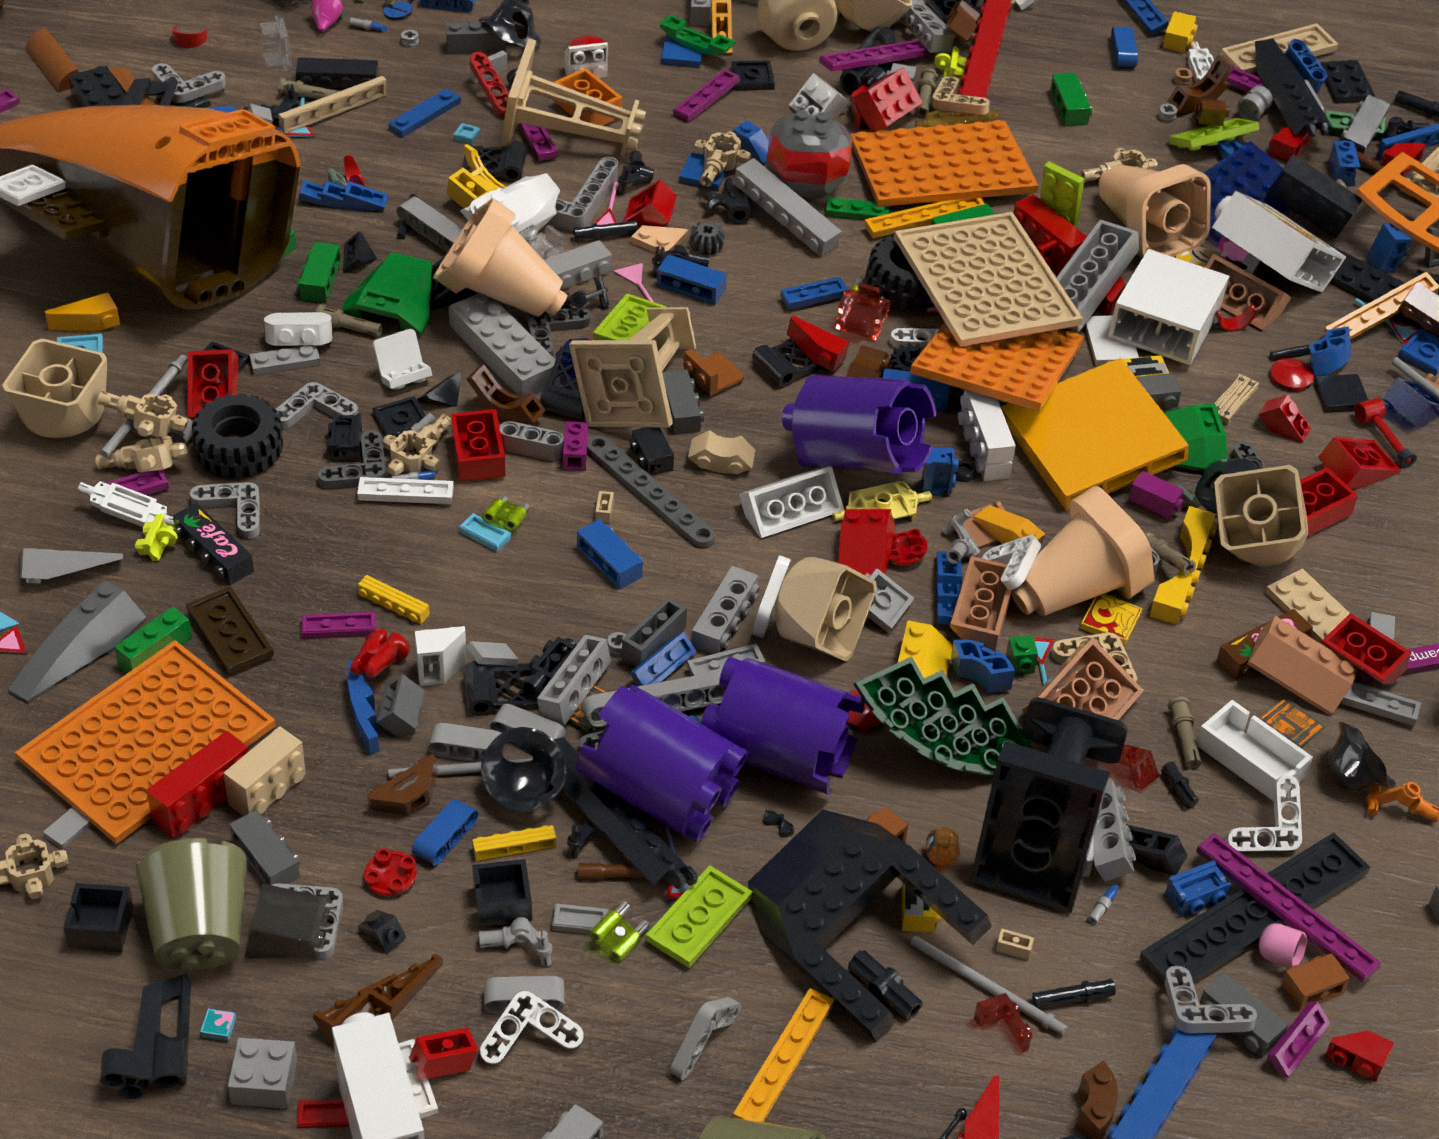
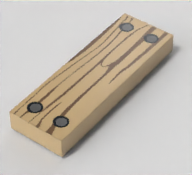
(1235, 397)

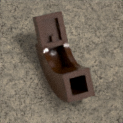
(1209, 87)
(509, 407)

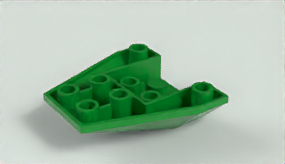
(396, 290)
(1202, 431)

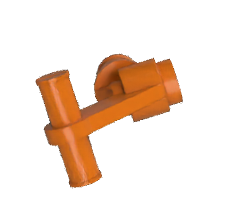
(1406, 795)

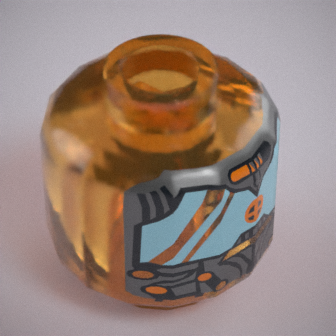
(944, 845)

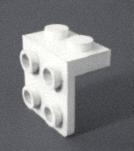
(400, 360)

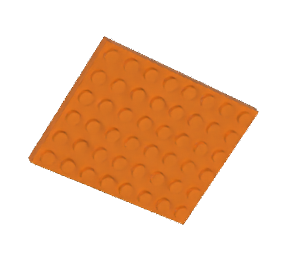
(943, 163)
(1008, 369)
(137, 734)

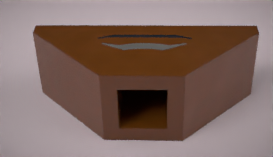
(407, 789)

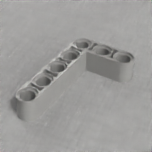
(589, 198)

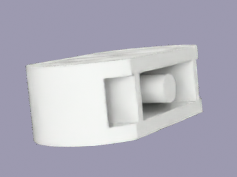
(298, 329)

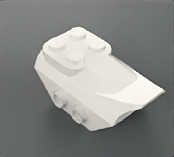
(529, 198)

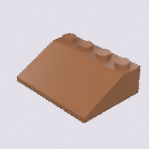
(1091, 683)

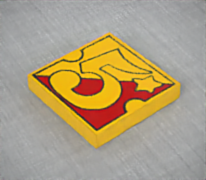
(1111, 616)

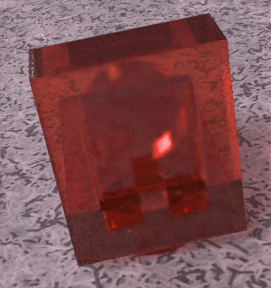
(1140, 764)
(999, 1007)

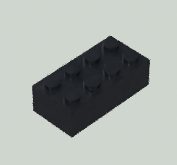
(95, 88)
(1314, 196)

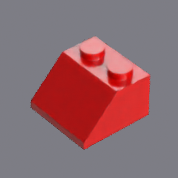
(651, 205)

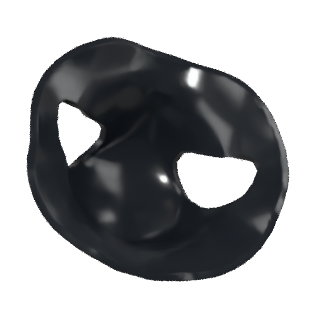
(503, 21)
(1225, 466)
(1347, 757)
(524, 784)

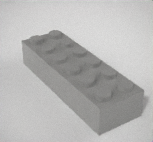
(1097, 266)
(502, 344)

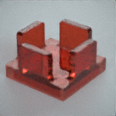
(862, 311)

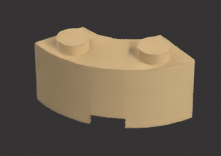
(721, 453)

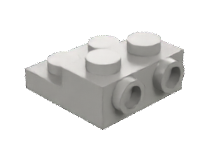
(889, 601)

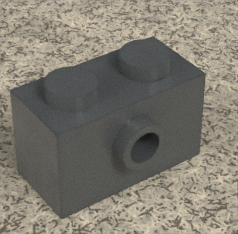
(400, 706)

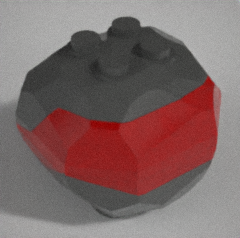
(809, 153)

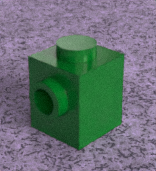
(1022, 654)

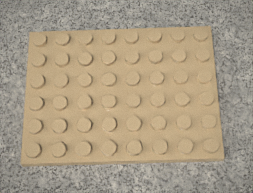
(987, 279)

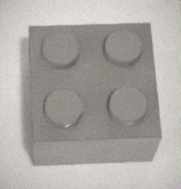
(262, 1073)

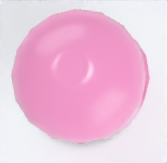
(1279, 944)

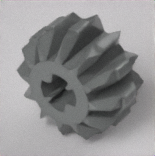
(707, 237)

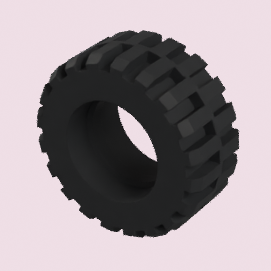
(895, 277)
(239, 455)

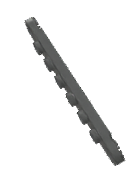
(651, 491)

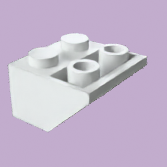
(590, 56)
(819, 97)
(440, 654)

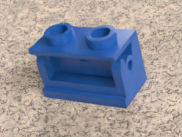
(1344, 161)
(1388, 248)
(939, 471)
(1197, 888)

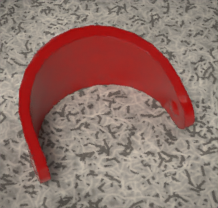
(189, 40)
(352, 171)
(1238, 322)

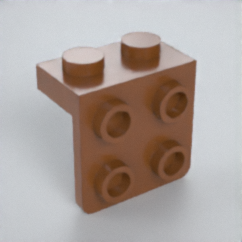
(712, 372)

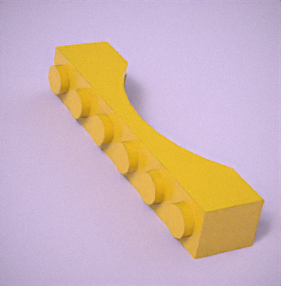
(1172, 594)

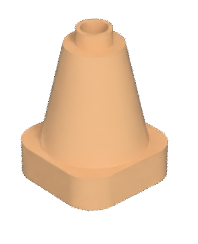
(1163, 206)
(500, 264)
(1088, 557)

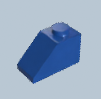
(753, 141)

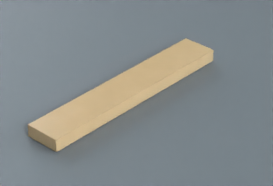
(332, 105)

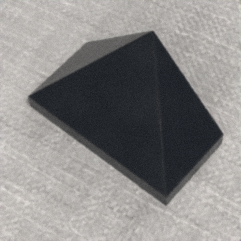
(357, 252)
(444, 392)

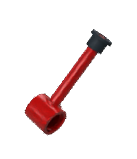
(1373, 412)

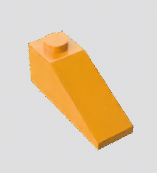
(721, 19)
(84, 315)
(1006, 525)

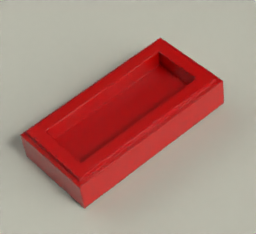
(322, 1113)

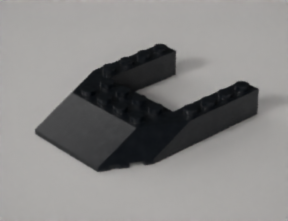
(827, 881)

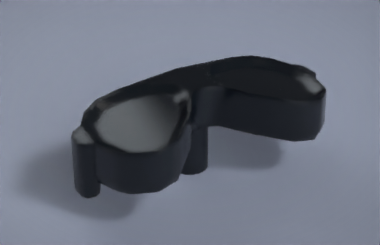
(774, 818)

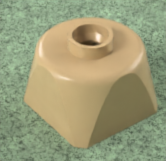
(872, 13)
(797, 23)
(57, 388)
(1262, 514)
(824, 606)

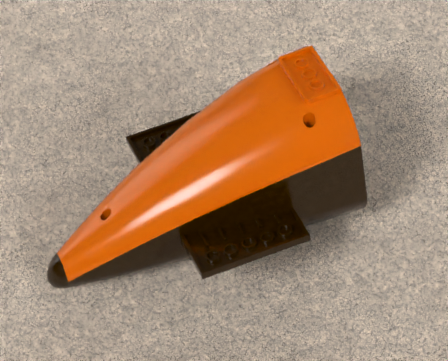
(164, 192)

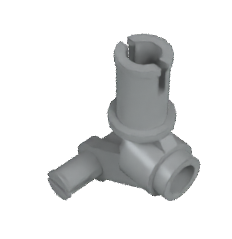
(965, 545)
(519, 932)

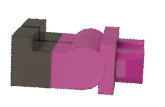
(1246, 260)

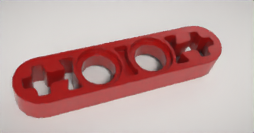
(488, 85)

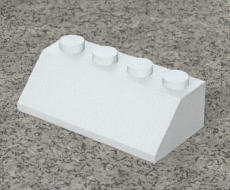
(792, 501)

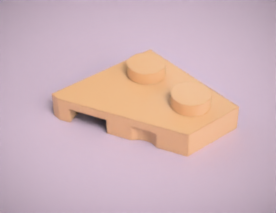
(652, 236)

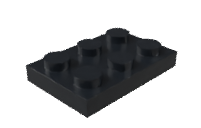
(1347, 81)

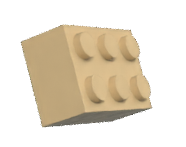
(265, 772)

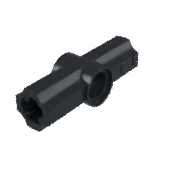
(885, 984)

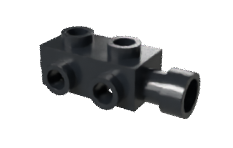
(546, 665)

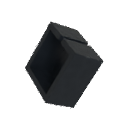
(501, 892)
(98, 916)

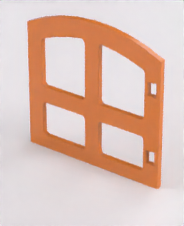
(1391, 175)

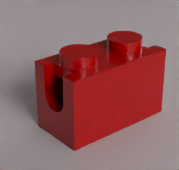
(443, 1053)

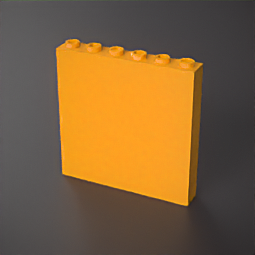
(1096, 433)

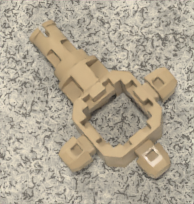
(721, 154)
(1121, 157)
(144, 412)
(422, 442)
(145, 455)
(32, 880)

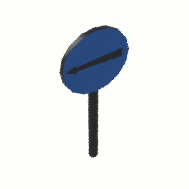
(398, 10)

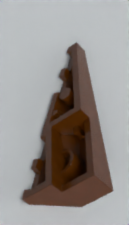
(382, 997)

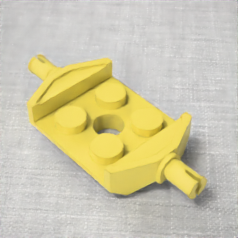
(898, 495)

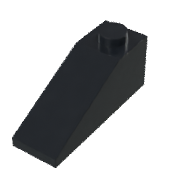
(1157, 850)

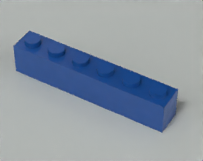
(1163, 1086)

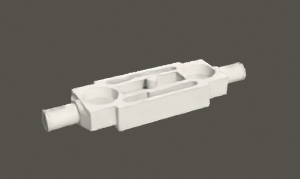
(1199, 61)
(125, 503)

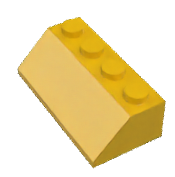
(927, 647)

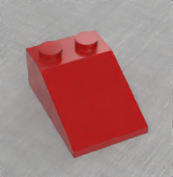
(210, 376)
(1357, 461)
(866, 539)

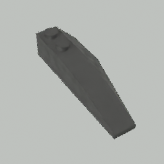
(84, 635)

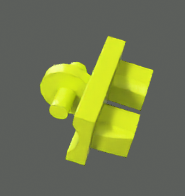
(952, 65)
(157, 537)

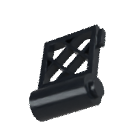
(509, 163)
(780, 366)
(561, 399)
(482, 686)

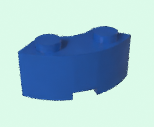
(1330, 351)
(982, 665)

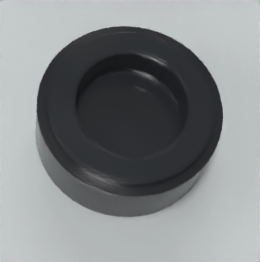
(966, 471)

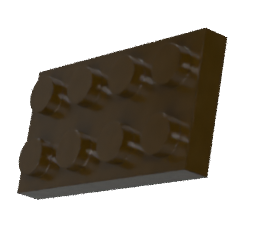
(229, 630)

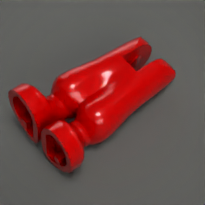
(379, 653)

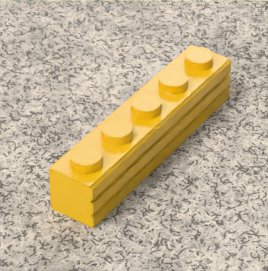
(393, 599)
(514, 843)

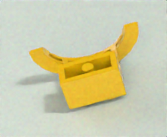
(466, 186)

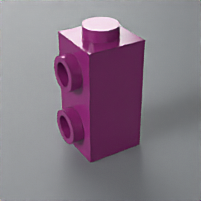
(575, 446)
(1156, 495)

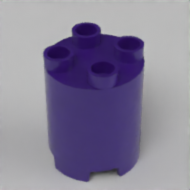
(860, 423)
(785, 722)
(662, 761)

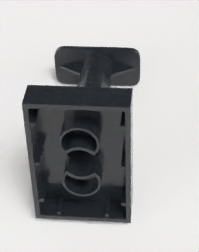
(1047, 804)

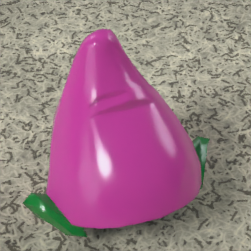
(326, 13)

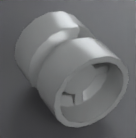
(1254, 103)

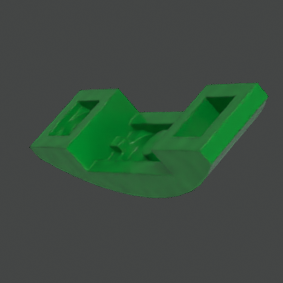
(696, 41)

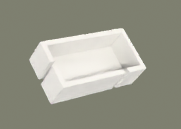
(987, 435)
(1256, 755)

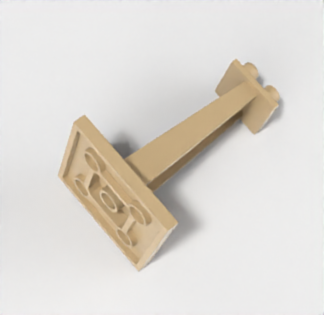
(527, 83)
(624, 378)

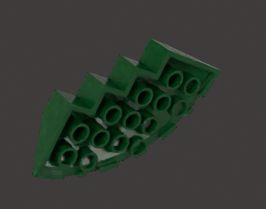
(938, 721)

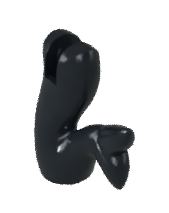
(735, 202)

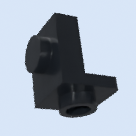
(383, 928)

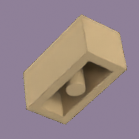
(604, 506)
(1014, 944)

